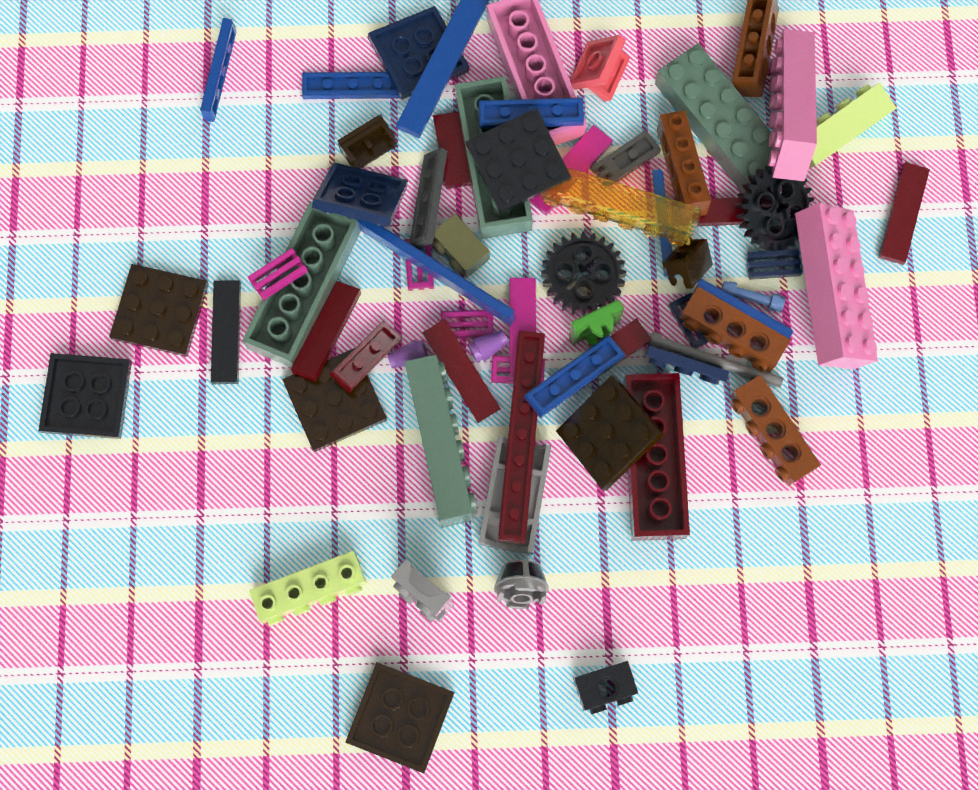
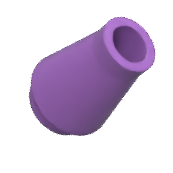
(487, 345)
(410, 351)

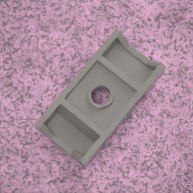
(491, 516)
(419, 589)

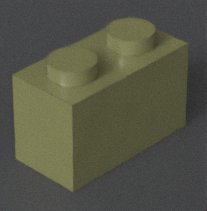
(460, 246)

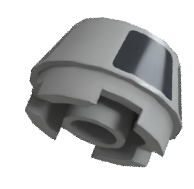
(521, 584)

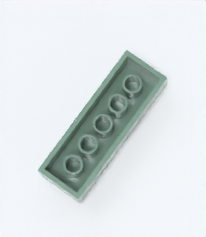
(716, 114)
(489, 219)
(287, 317)
(439, 441)

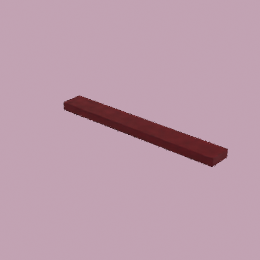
(521, 440)

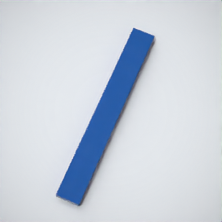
(441, 67)
(439, 271)

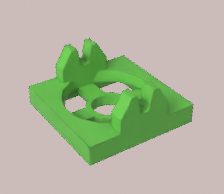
(596, 324)

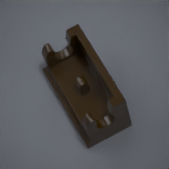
(367, 142)
(689, 262)

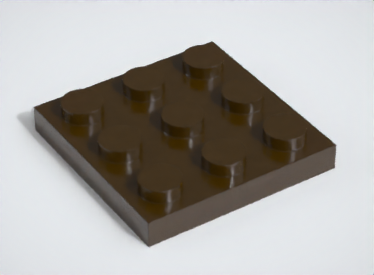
(159, 310)
(329, 410)
(609, 432)
(400, 717)

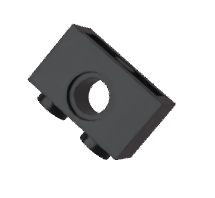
(621, 679)

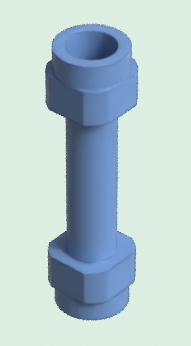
(774, 302)

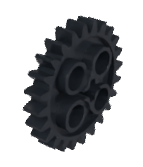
(773, 209)
(566, 258)

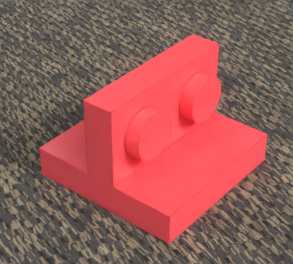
(601, 66)

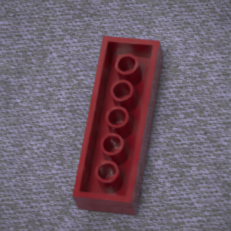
(659, 477)

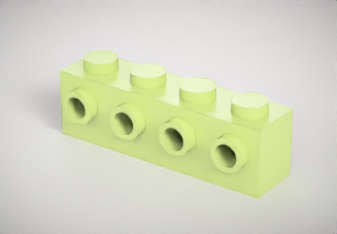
(850, 120)
(308, 587)

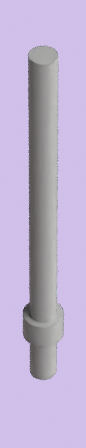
(659, 341)

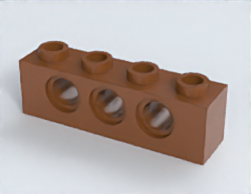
(755, 47)
(683, 160)
(749, 329)
(774, 415)

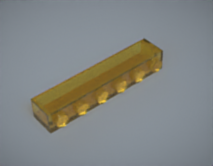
(626, 206)

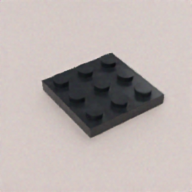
(518, 160)
(85, 396)

